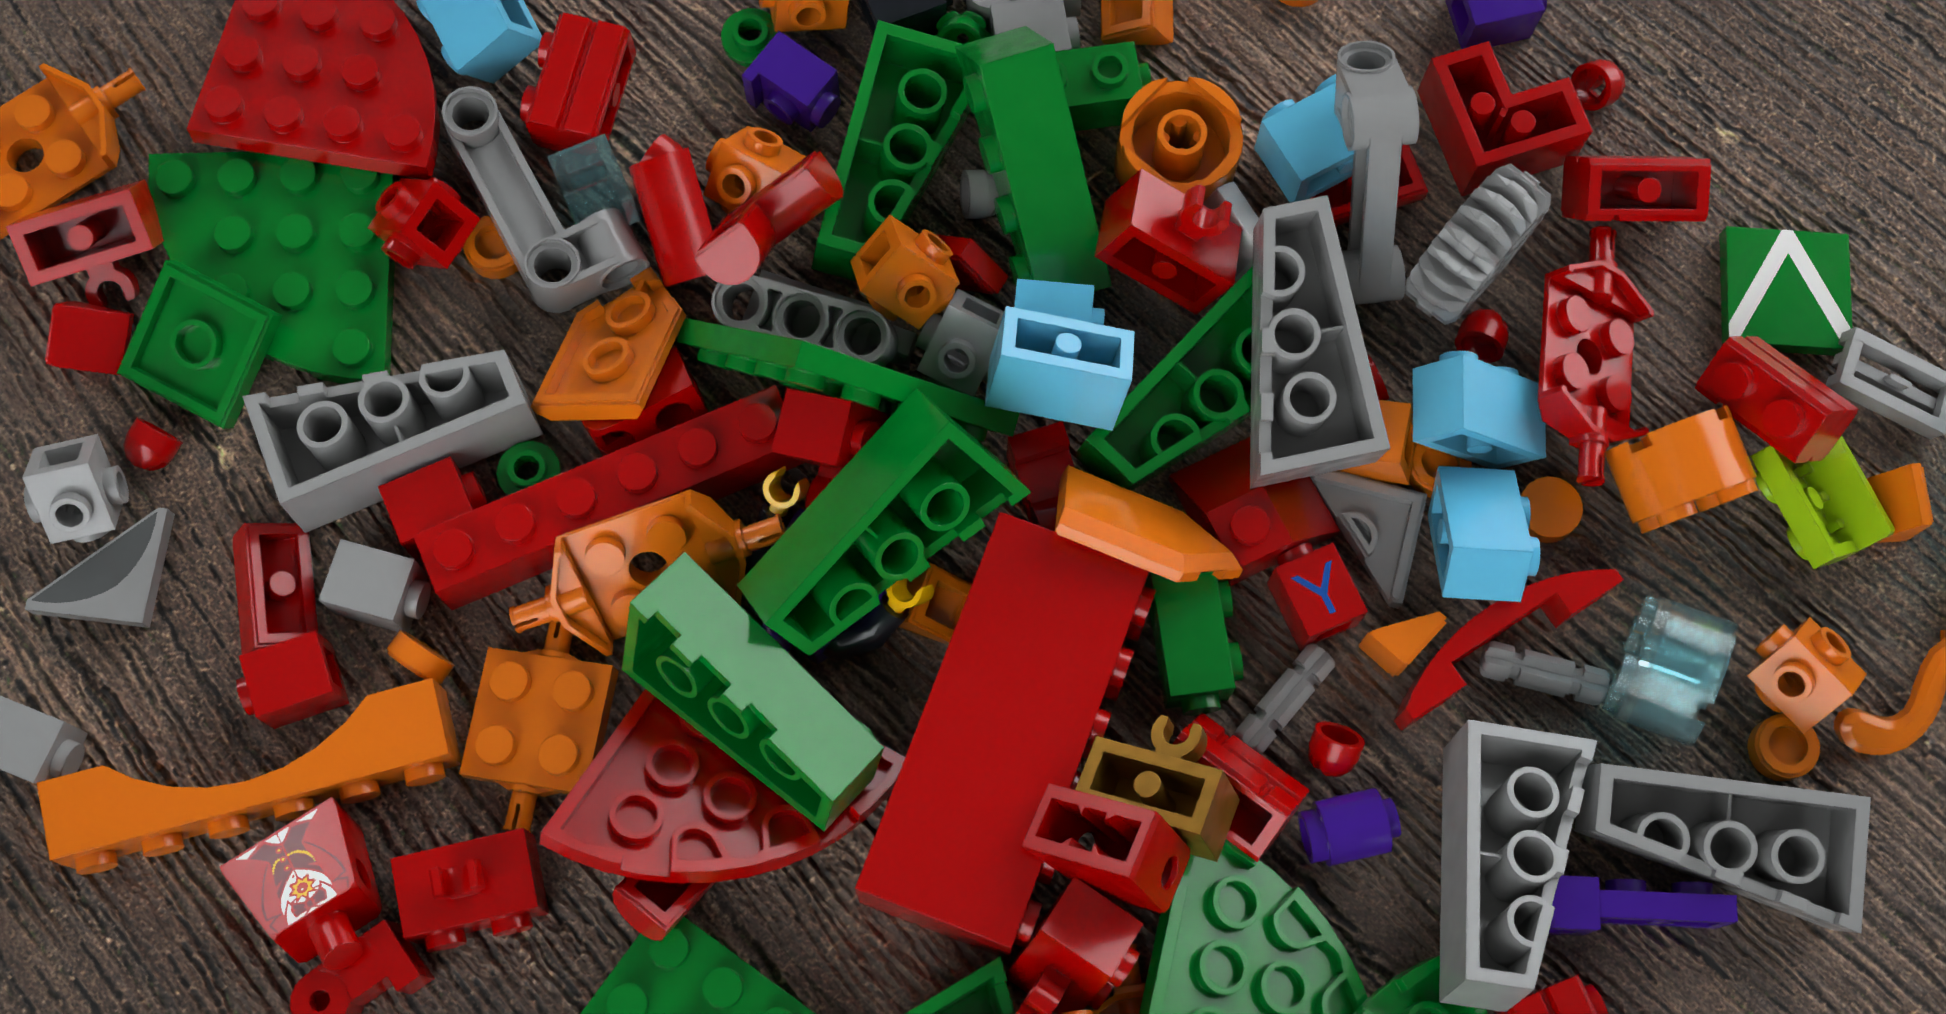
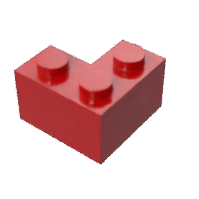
(1490, 127)

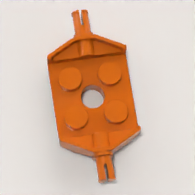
(73, 130)
(595, 570)

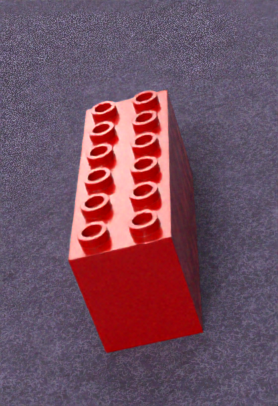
(1001, 724)

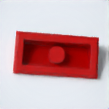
(273, 583)

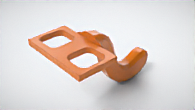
(1886, 735)

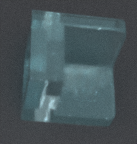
(592, 180)

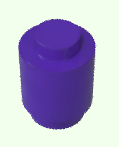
(1349, 827)

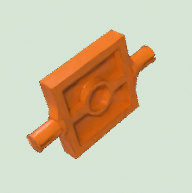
(537, 722)

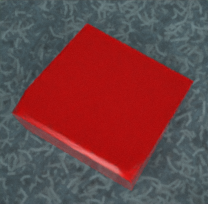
(88, 337)

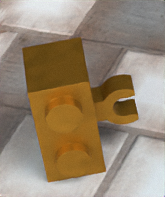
(1186, 794)

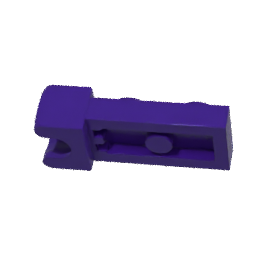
(1584, 907)

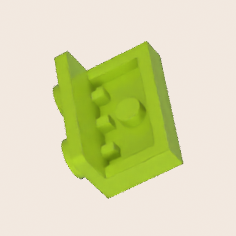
(1824, 503)

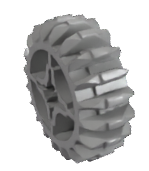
(1477, 243)

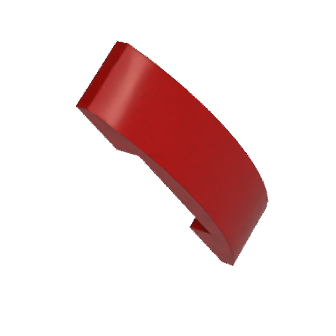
(1557, 596)

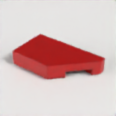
(973, 266)

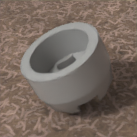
(977, 194)

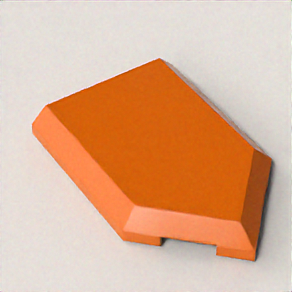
(612, 355)
(1138, 530)

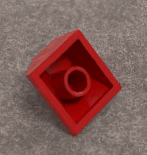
(1256, 521)

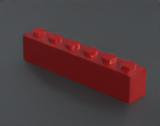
(518, 532)

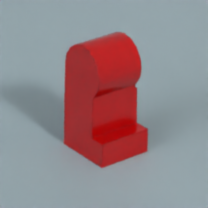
(670, 403)
(1038, 462)
(384, 963)

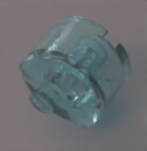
(1673, 669)

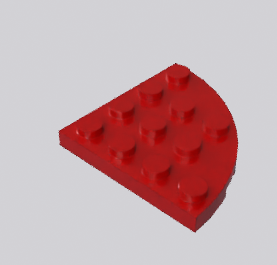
(322, 86)
(684, 811)

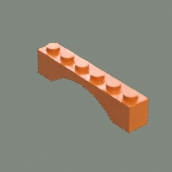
(386, 740)

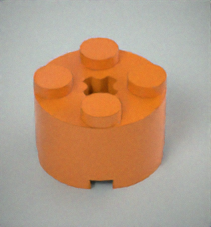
(1181, 135)
(1682, 464)

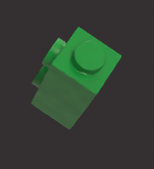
(1101, 82)
(1192, 642)

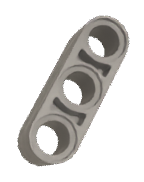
(780, 303)

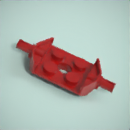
(1590, 354)

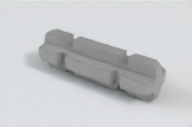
(1544, 673)
(1285, 698)

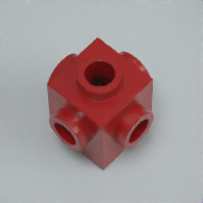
(422, 223)

